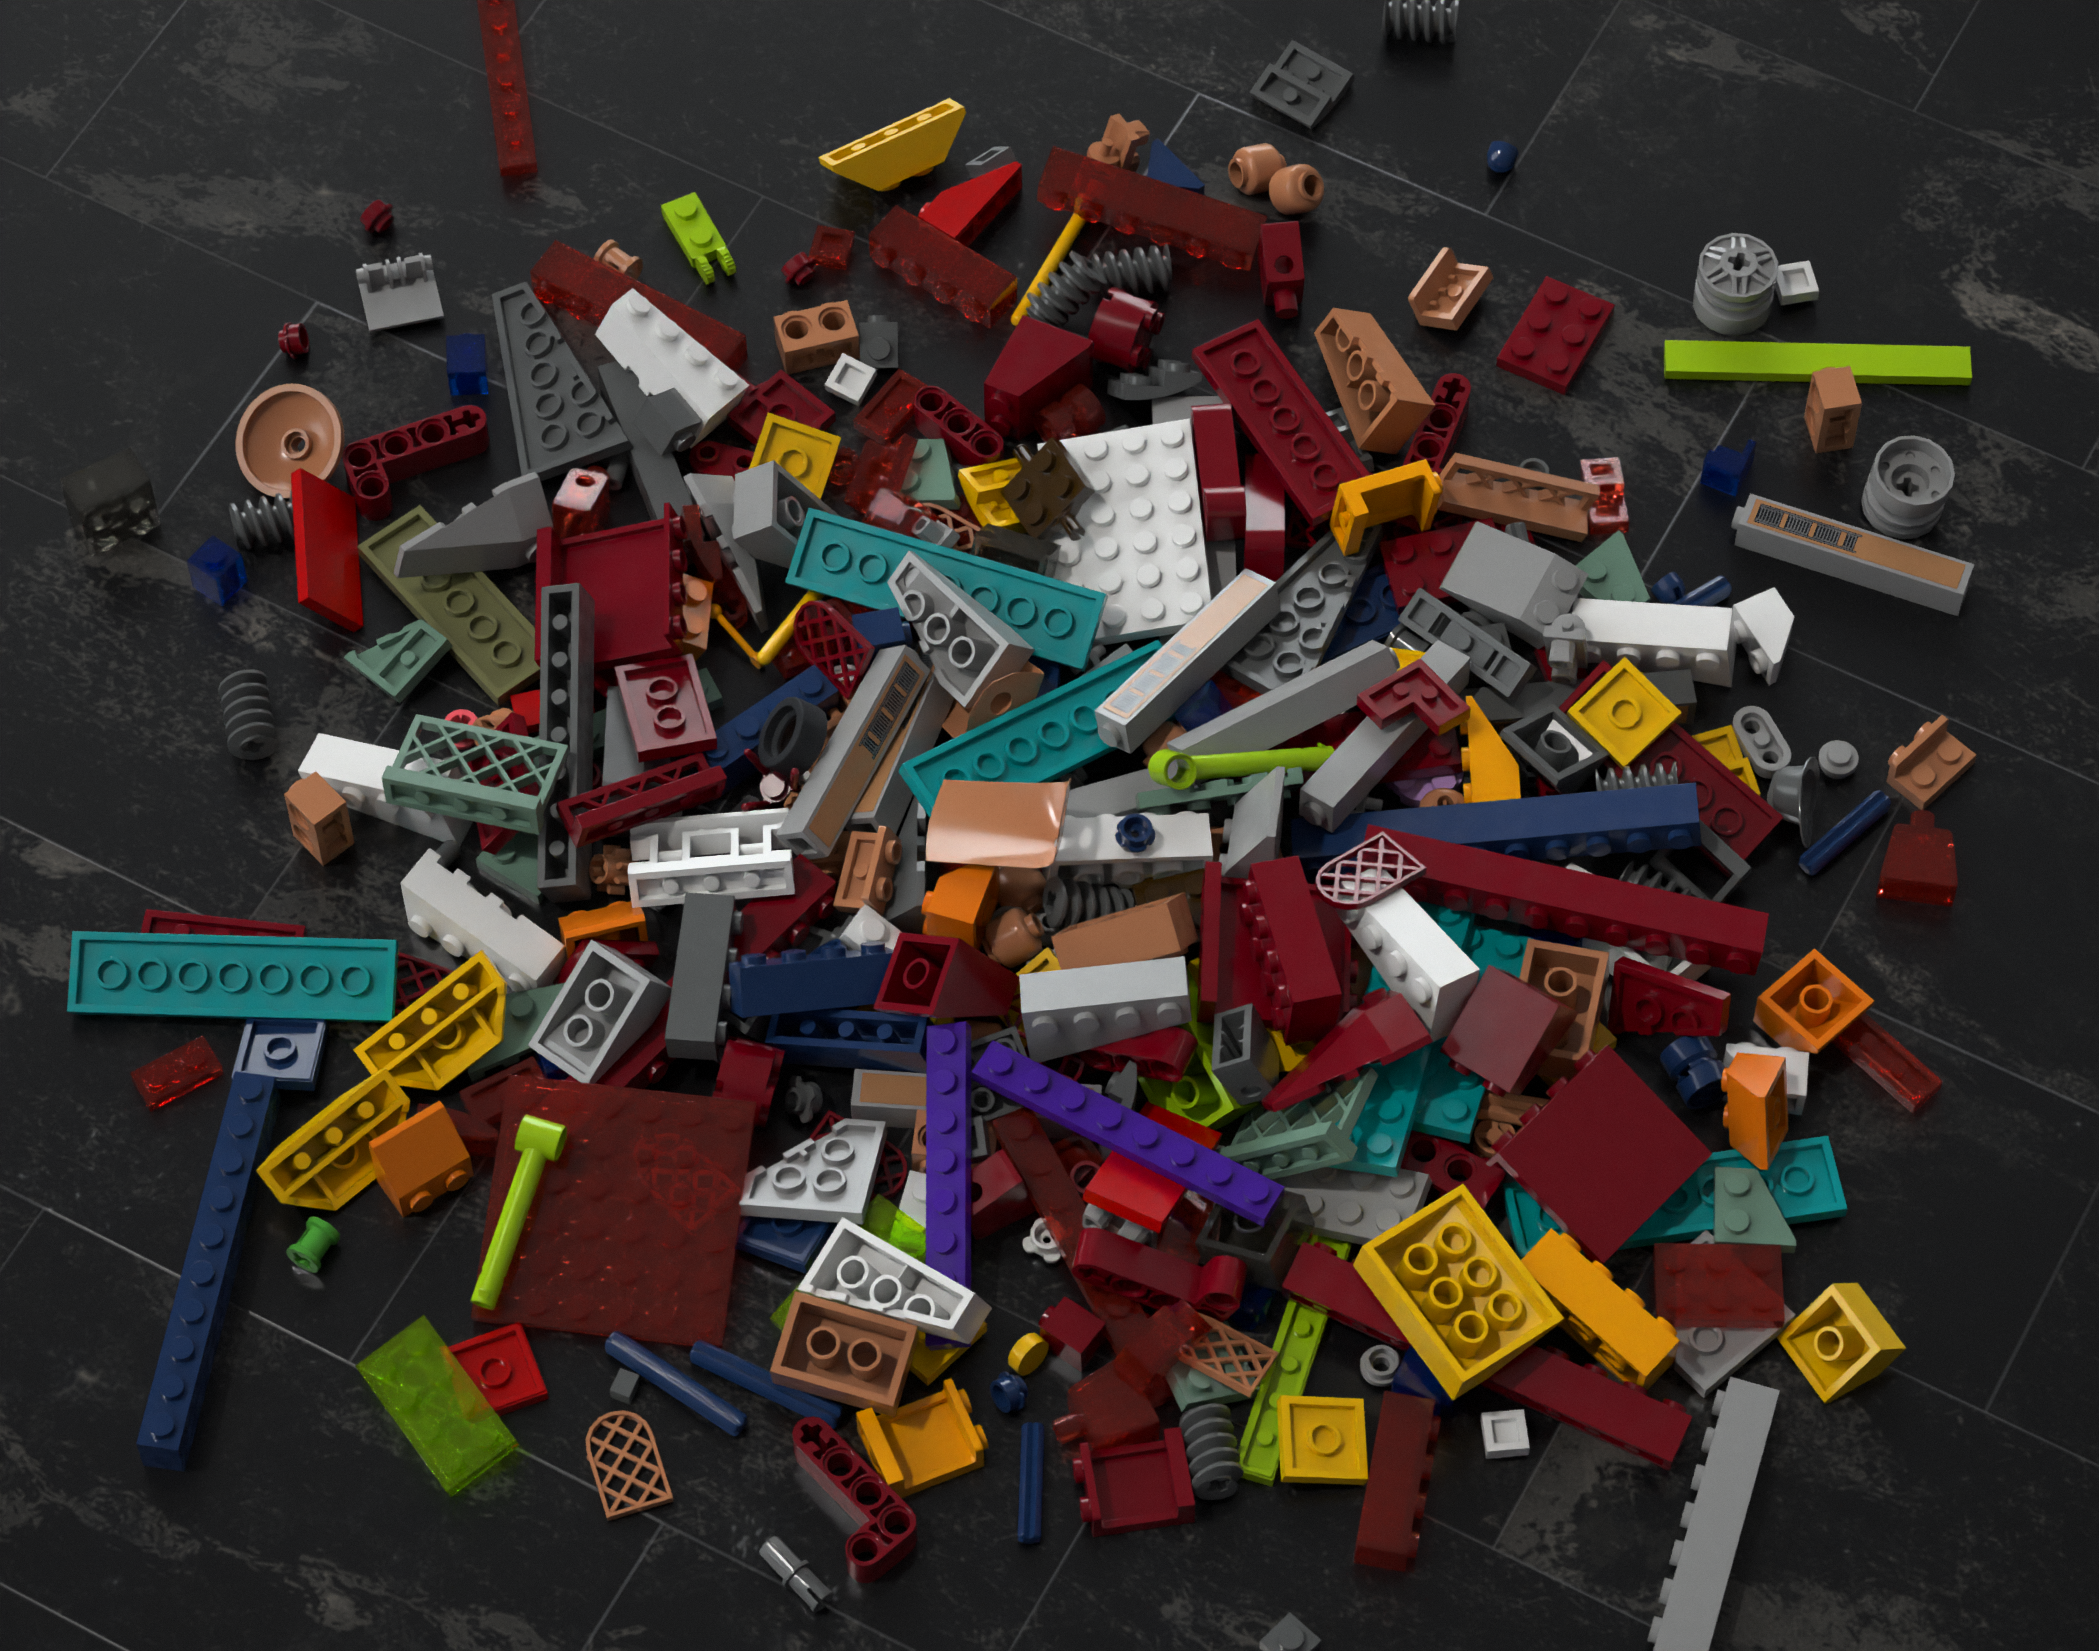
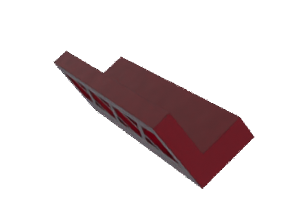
(640, 806)

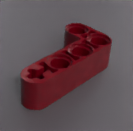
(456, 437)
(1440, 442)
(1218, 473)
(1264, 520)
(1158, 1277)
(848, 1491)

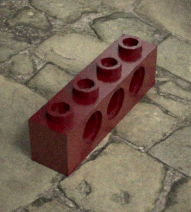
(1452, 1159)

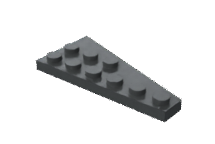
(552, 401)
(1312, 606)

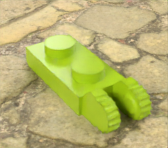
(697, 236)

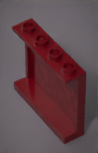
(634, 582)
(1226, 968)
(1600, 1153)

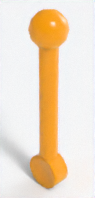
(716, 613)

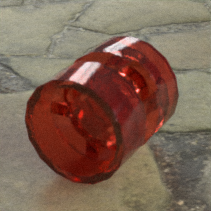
(1073, 415)

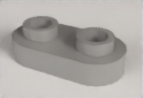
(1764, 744)

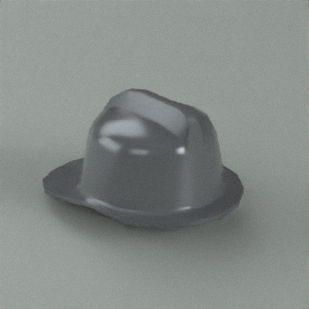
(1795, 794)

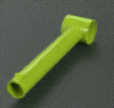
(1232, 764)
(539, 1142)

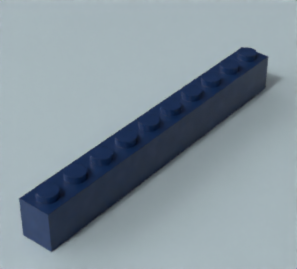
(1525, 827)
(208, 1272)

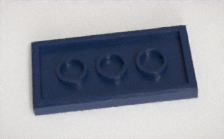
(1368, 616)

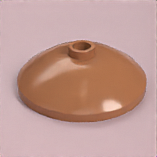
(276, 425)

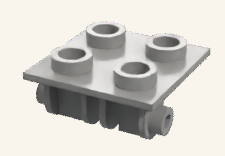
(399, 292)

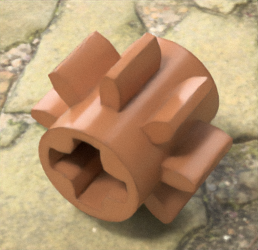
(611, 869)

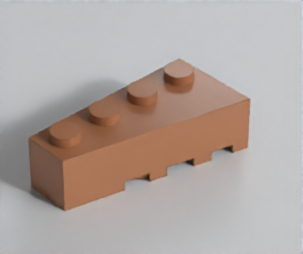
(1372, 381)

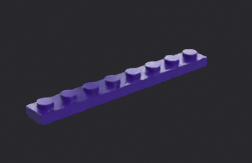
(1128, 1133)
(948, 1159)

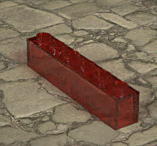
(1150, 208)
(590, 288)

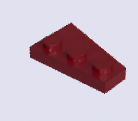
(1660, 1001)

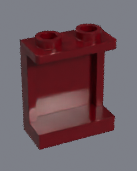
(1135, 1485)

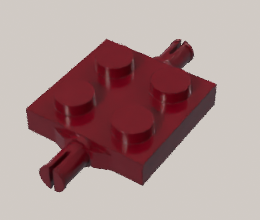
(780, 397)

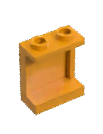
(1382, 498)
(924, 1441)

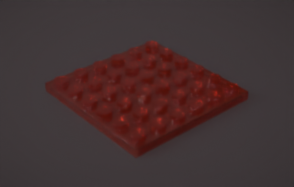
(632, 1216)

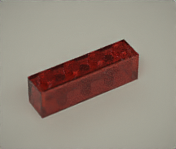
(943, 267)
(1395, 1481)

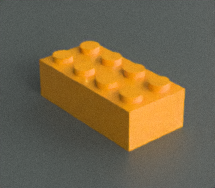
(1600, 1314)

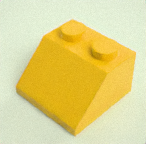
(1840, 1341)

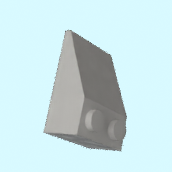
(771, 512)
(1513, 582)
(1255, 826)
(599, 1013)

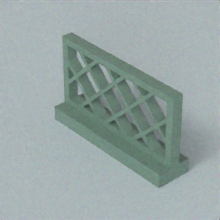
(466, 796)
(1302, 1145)

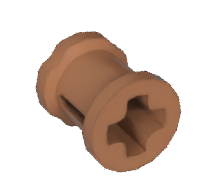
(619, 260)

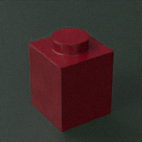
(1072, 1333)

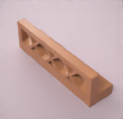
(1513, 501)

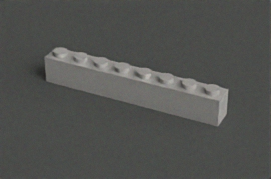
(1715, 1518)

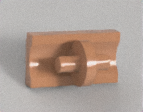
(1120, 143)

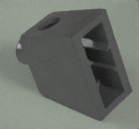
(1244, 1055)

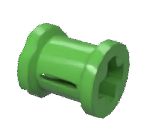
(313, 1244)

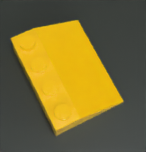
(1457, 1291)

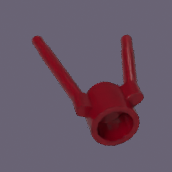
(773, 787)

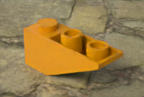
(1488, 759)

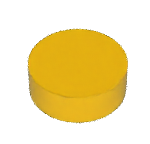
(1027, 1353)

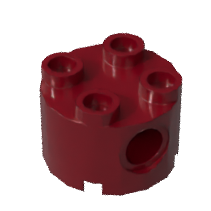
(1125, 330)
(749, 1074)

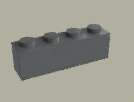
(702, 976)

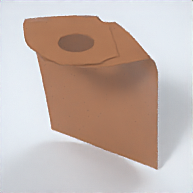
(997, 699)
(997, 823)

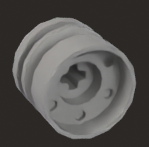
(1735, 284)
(1907, 487)

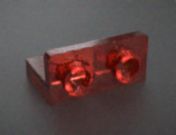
(879, 468)

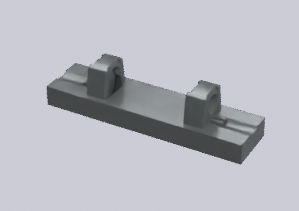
(1439, 622)

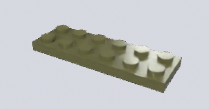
(478, 620)

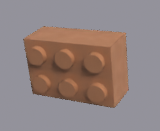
(1130, 935)
(1577, 980)
(844, 1354)

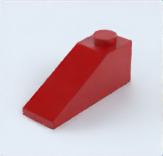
(972, 205)

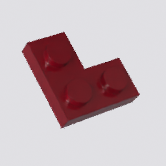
(1417, 691)

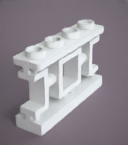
(747, 872)

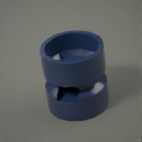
(1695, 1069)

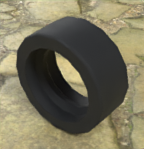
(792, 736)

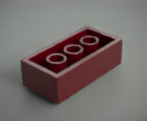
(1290, 950)

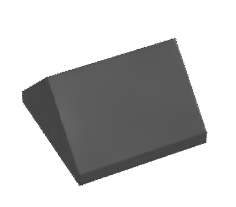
(1555, 748)

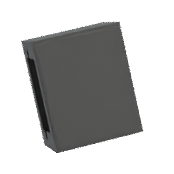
(625, 1386)

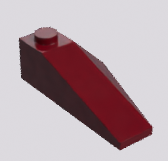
(1370, 1033)

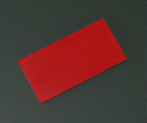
(326, 550)
(1137, 1191)

